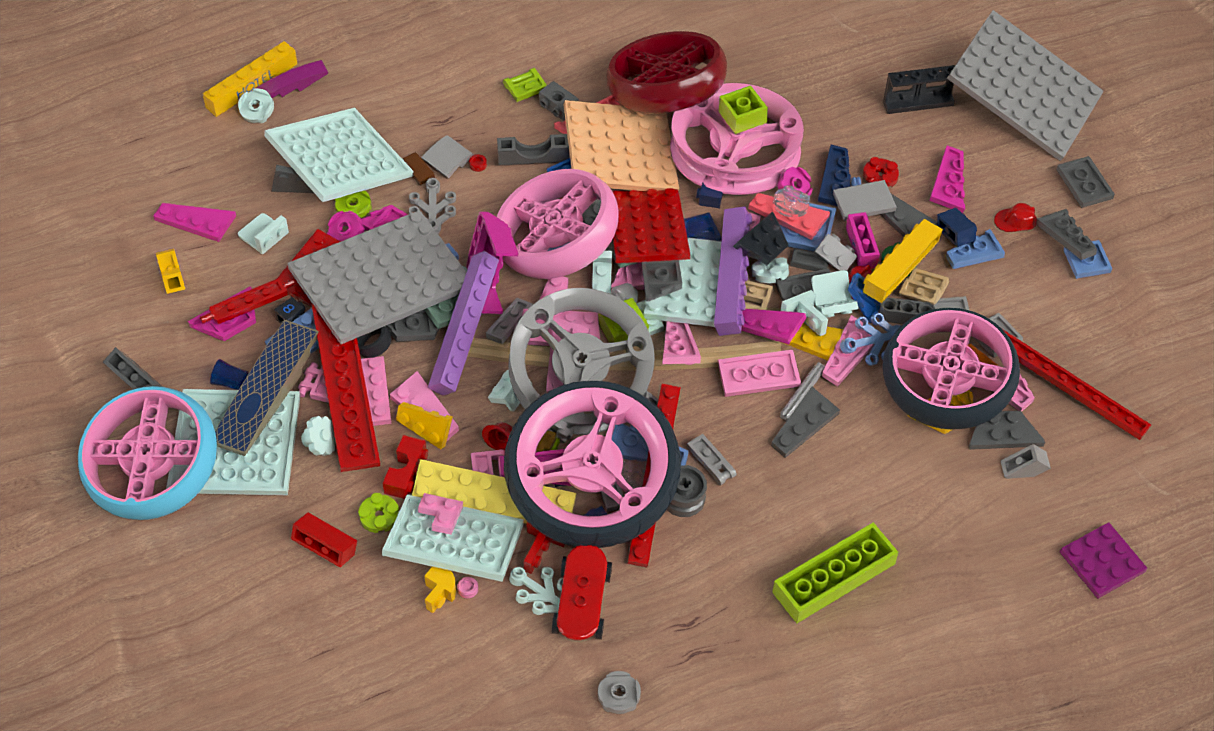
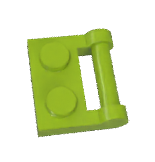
(525, 85)

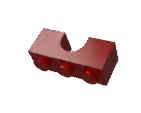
(401, 481)

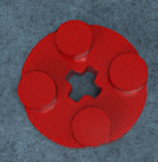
(884, 166)

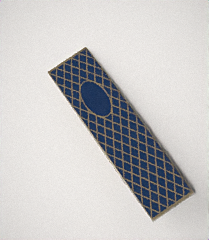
(265, 387)

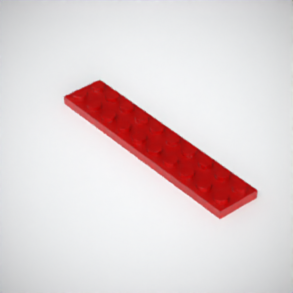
(347, 400)

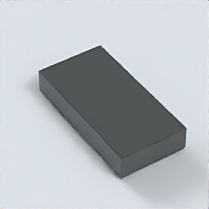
(808, 260)

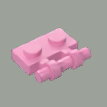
(316, 389)

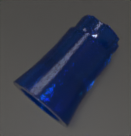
(227, 375)

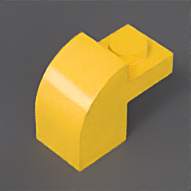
(170, 271)
(442, 585)

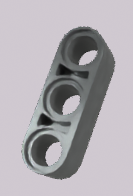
(902, 310)

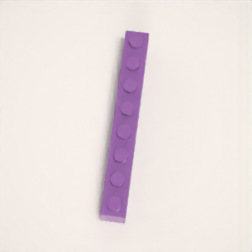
(732, 273)
(463, 323)

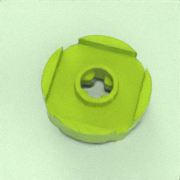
(362, 206)
(375, 503)

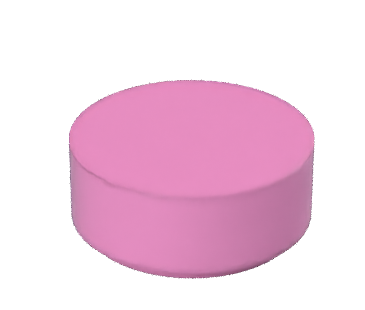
(467, 587)

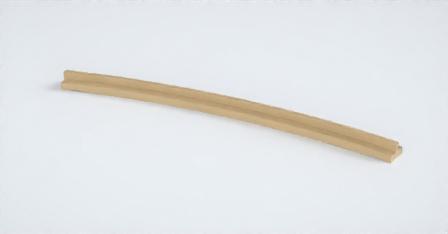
(540, 355)

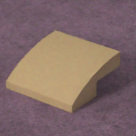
(924, 286)

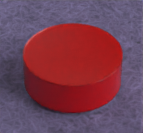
(478, 163)

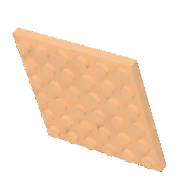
(620, 145)

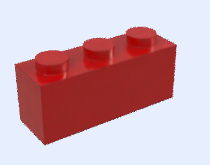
(324, 539)

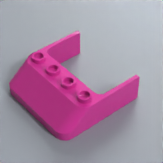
(496, 239)

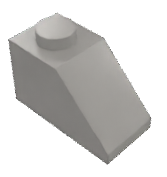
(1026, 463)

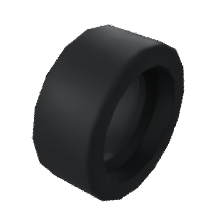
(376, 348)

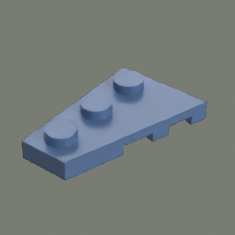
(981, 250)

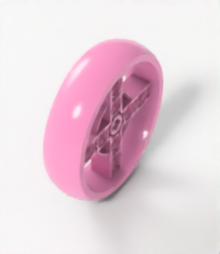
(559, 222)

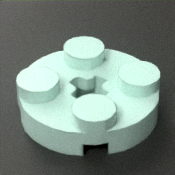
(259, 114)
(768, 274)

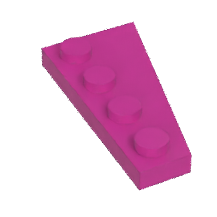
(950, 180)

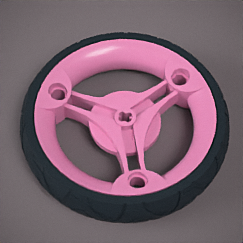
(577, 467)

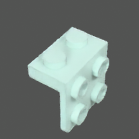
(264, 232)
(833, 293)

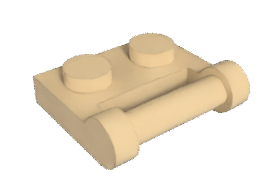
(757, 293)

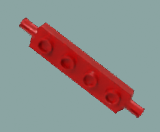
(248, 301)

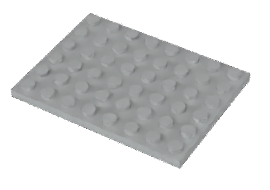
(1026, 85)
(379, 276)

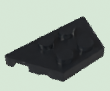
(764, 240)

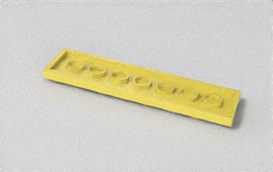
(478, 489)

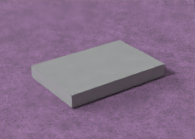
(870, 198)

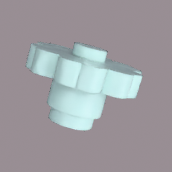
(319, 436)

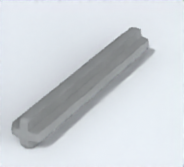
(800, 393)

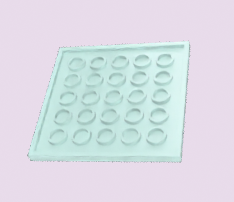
(338, 154)
(267, 463)

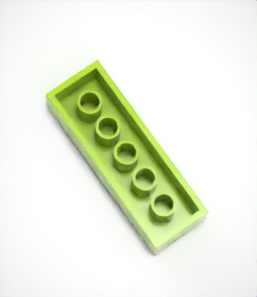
(835, 572)

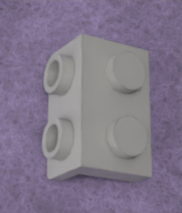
(835, 253)

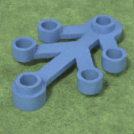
(876, 338)

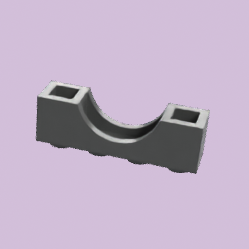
(552, 150)

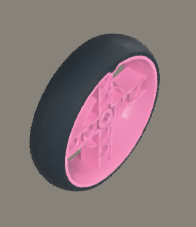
(951, 368)

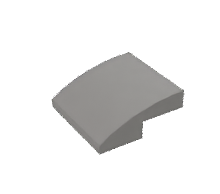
(447, 156)

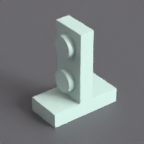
(602, 272)
(805, 304)

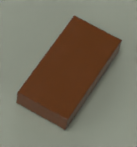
(421, 171)

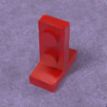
(540, 545)

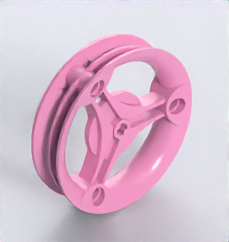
(722, 173)

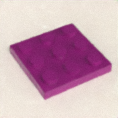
(1103, 560)

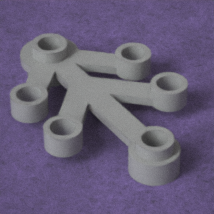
(432, 209)

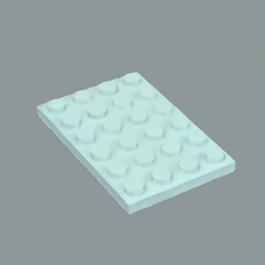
(697, 298)
(478, 545)

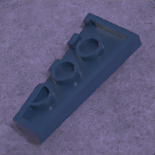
(835, 174)

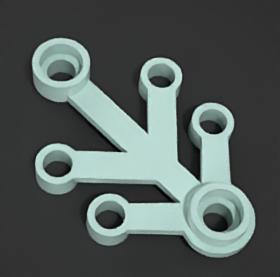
(519, 577)

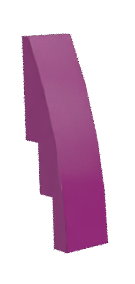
(295, 78)

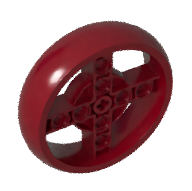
(667, 72)

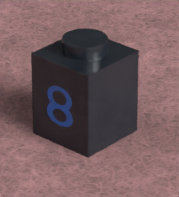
(289, 310)

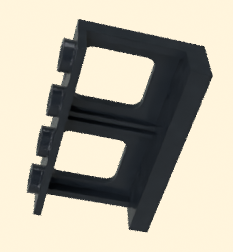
(918, 96)

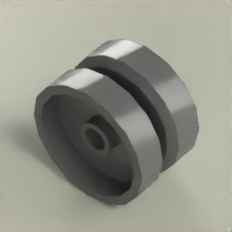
(690, 493)

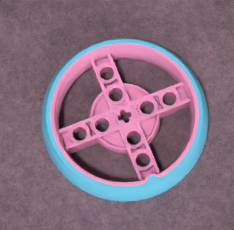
(147, 453)

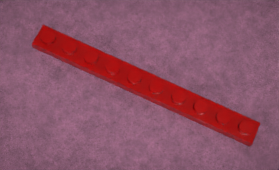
(1080, 390)
(641, 545)

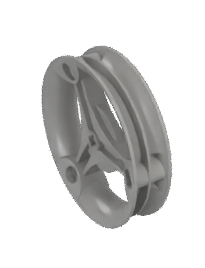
(580, 346)

